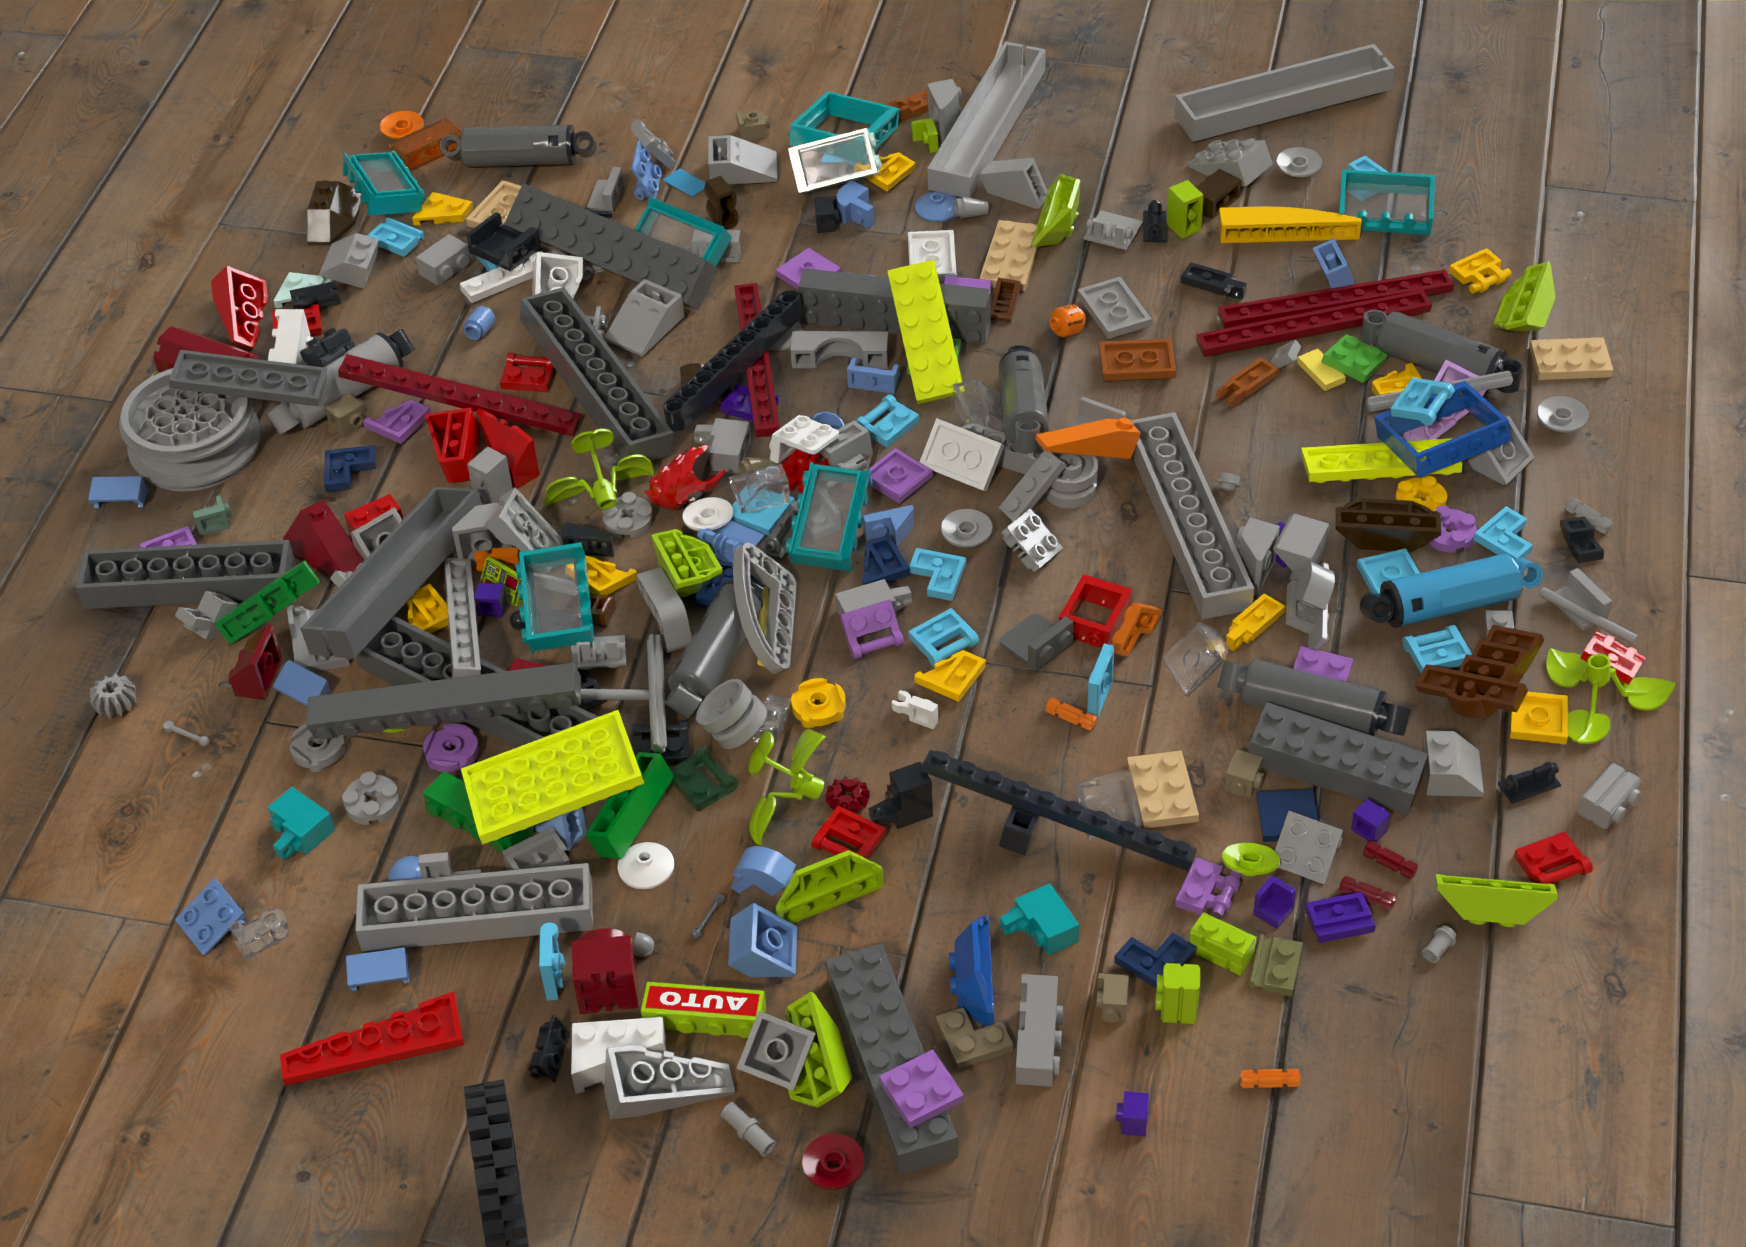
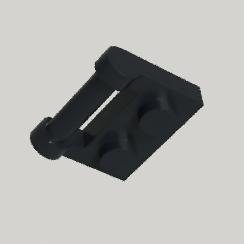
(677, 747)

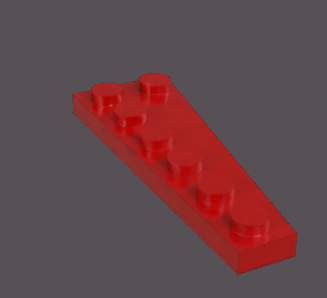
(405, 1035)

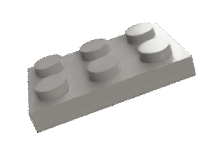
(1114, 307)

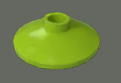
(1250, 859)

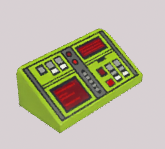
(498, 573)

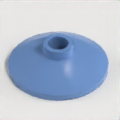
(935, 206)

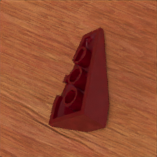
(322, 540)

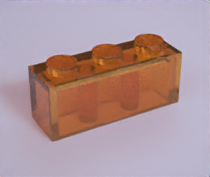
(424, 144)

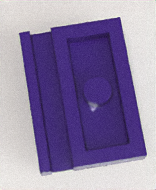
(739, 403)
(1340, 917)

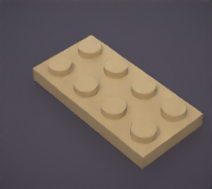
(1011, 253)

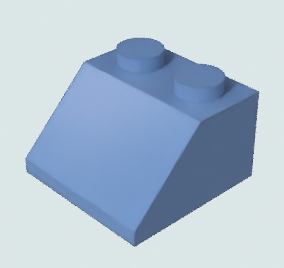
(762, 943)

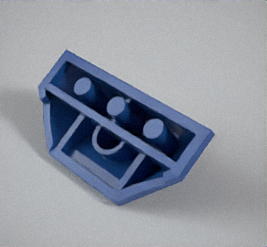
(973, 971)

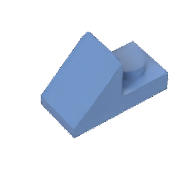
(891, 522)

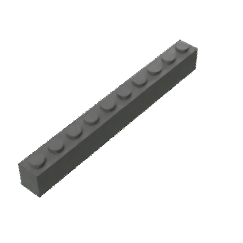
(444, 701)

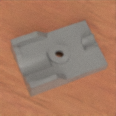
(520, 517)
(297, 618)

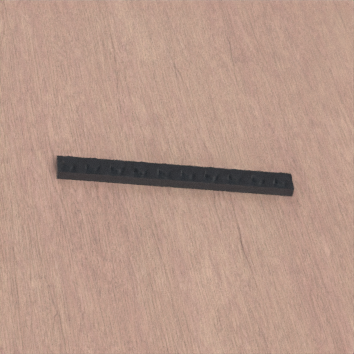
(1059, 810)

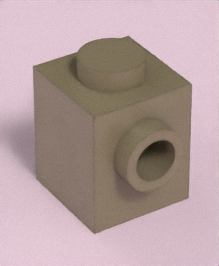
(346, 414)
(1244, 774)

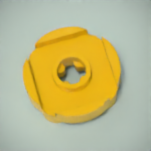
(1422, 487)
(818, 715)

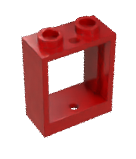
(1102, 594)

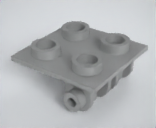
(1112, 230)
(1033, 539)
(604, 652)
(1308, 846)

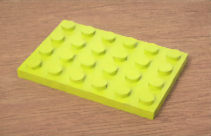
(551, 777)

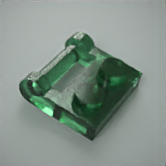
(696, 786)

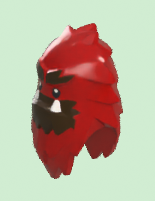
(677, 483)

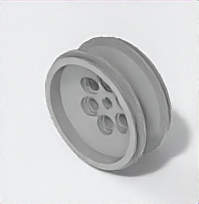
(187, 436)

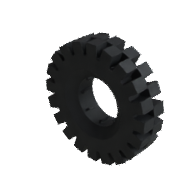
(495, 1165)

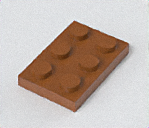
(1137, 359)

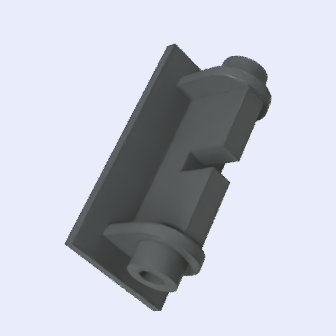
(776, 542)

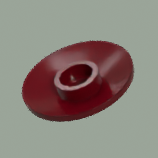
(829, 1151)

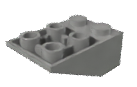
(1240, 158)
(740, 161)
(645, 317)

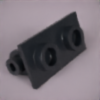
(1154, 223)
(322, 294)
(1530, 783)
(552, 1042)

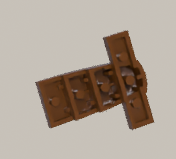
(1488, 676)

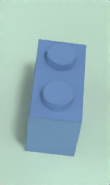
(1333, 264)

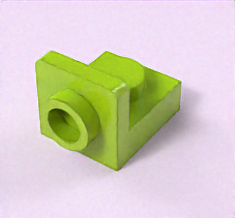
(925, 131)

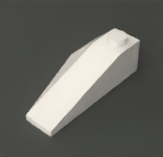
(556, 272)

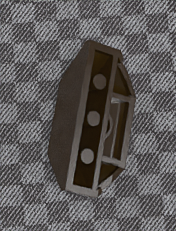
(331, 211)
(1387, 524)

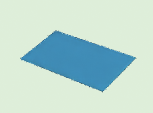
(685, 182)

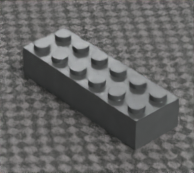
(1338, 758)

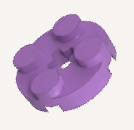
(1462, 533)
(451, 761)

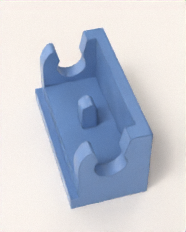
(873, 378)
(118, 490)
(377, 967)

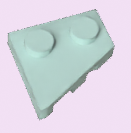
(296, 281)

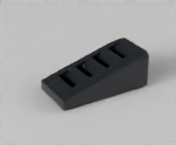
(576, 533)

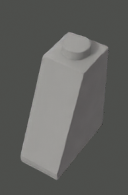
(1015, 181)

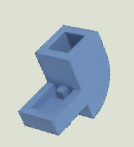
(854, 204)
(764, 869)

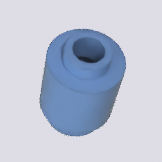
(479, 323)

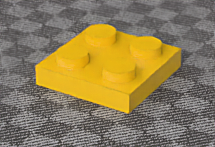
(1541, 718)

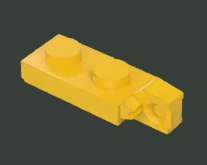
(1254, 621)

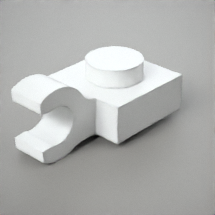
(919, 710)

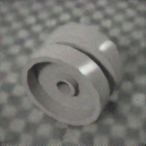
(1076, 483)
(731, 714)

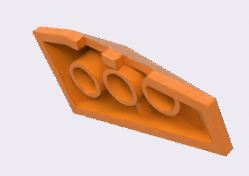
(1099, 438)

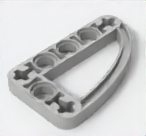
(781, 607)

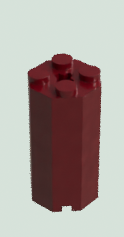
(179, 339)

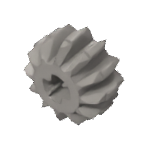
(113, 696)

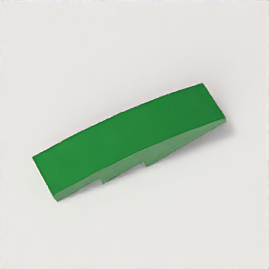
(267, 602)

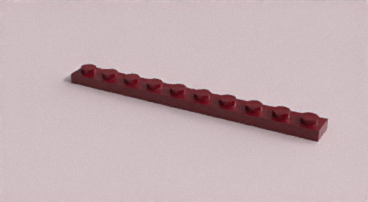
(1277, 307)
(1308, 323)
(759, 374)
(459, 395)

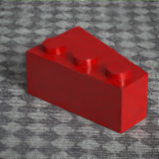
(455, 441)

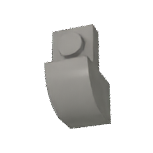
(1314, 585)
(202, 620)

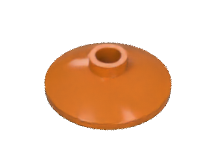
(401, 124)

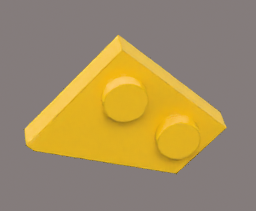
(894, 169)
(443, 209)
(427, 610)
(952, 676)

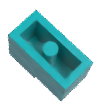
(301, 821)
(1044, 918)

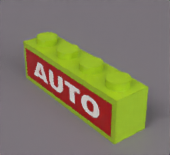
(703, 1008)

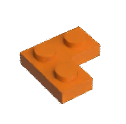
(1137, 619)

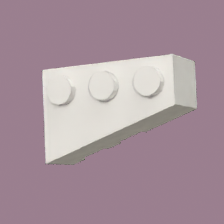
(290, 336)
(593, 1038)

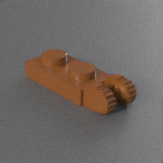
(912, 105)
(1247, 381)

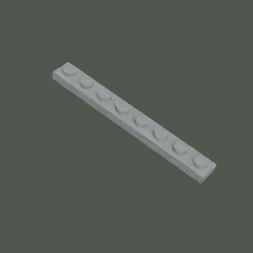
(461, 618)

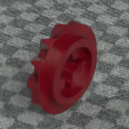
(859, 790)

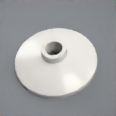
(707, 513)
(648, 873)

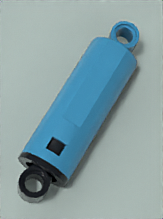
(1451, 590)

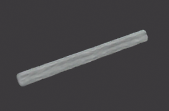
(1478, 383)
(656, 693)

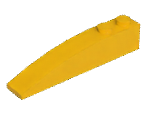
(1284, 225)

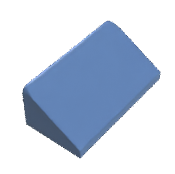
(300, 683)

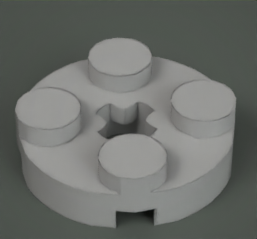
(628, 505)
(315, 757)
(371, 786)

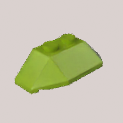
(1058, 212)
(1527, 301)
(685, 561)
(828, 885)
(1495, 900)
(826, 1065)

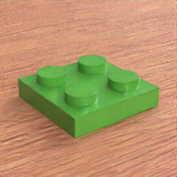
(1354, 358)

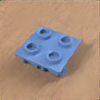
(647, 173)
(728, 538)
(209, 916)

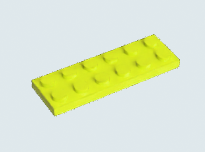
(925, 330)
(1363, 461)

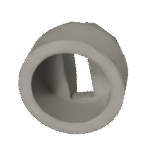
(643, 945)

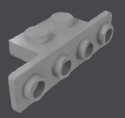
(1306, 618)

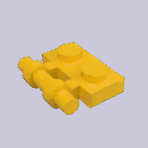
(1475, 267)

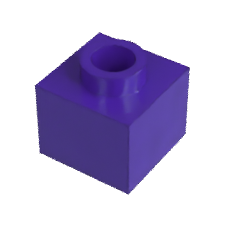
(490, 600)
(1370, 821)
(1133, 1113)

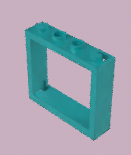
(880, 117)

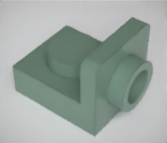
(213, 518)

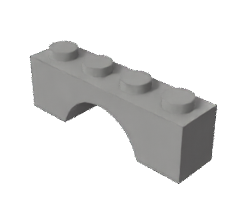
(813, 347)

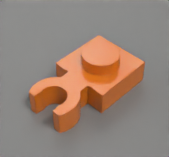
(506, 556)

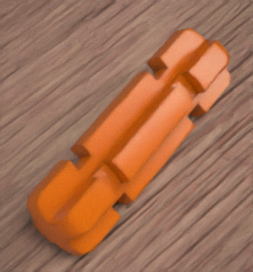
(1071, 714)
(1270, 1078)

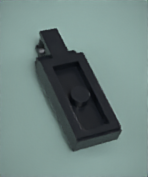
(1213, 281)

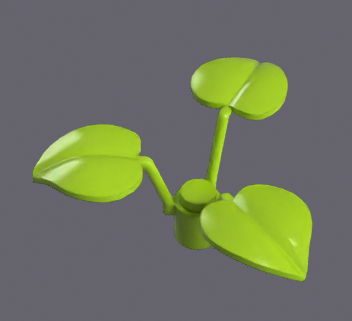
(603, 491)
(1590, 727)
(802, 781)

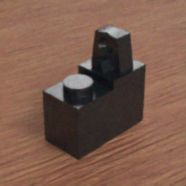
(906, 798)

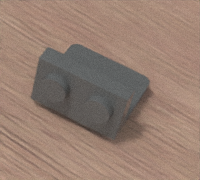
(1037, 640)

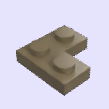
(971, 1045)

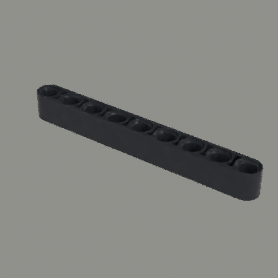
(732, 360)

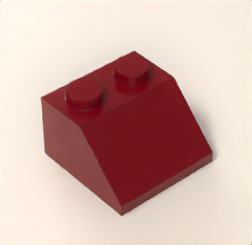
(257, 665)

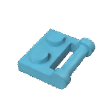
(1416, 395)
(891, 426)
(940, 630)
(1440, 654)
(551, 961)

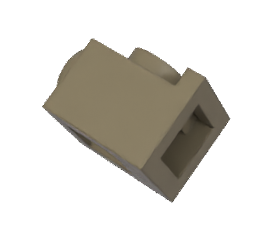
(752, 125)
(1112, 997)

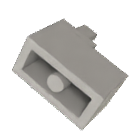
(726, 443)

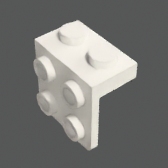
(803, 435)

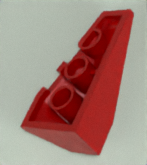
(240, 304)
(512, 443)

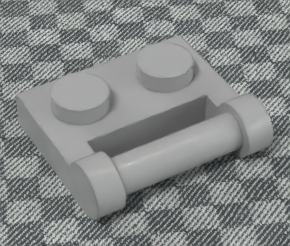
(655, 146)

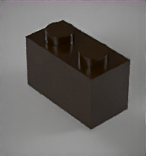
(1219, 192)

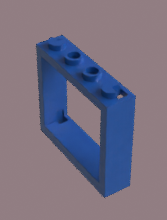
(1493, 434)

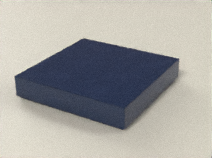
(1274, 807)

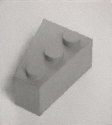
(1038, 1031)

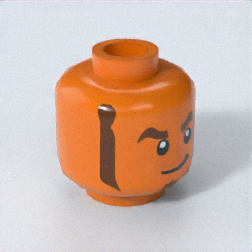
(1067, 320)

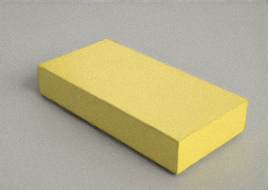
(1321, 373)

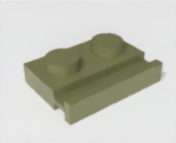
(1276, 965)

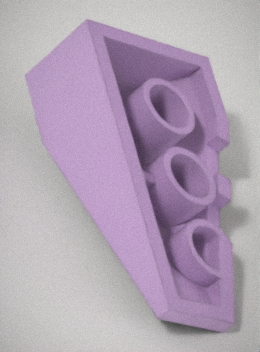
(1448, 373)

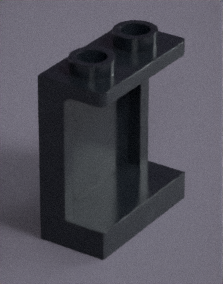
(502, 244)

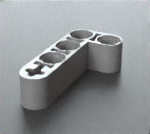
(1010, 457)
(666, 608)

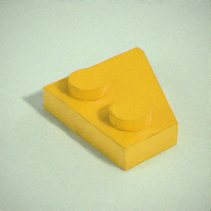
(1395, 381)
(605, 578)

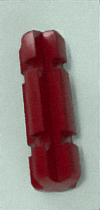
(1390, 859)
(1371, 894)

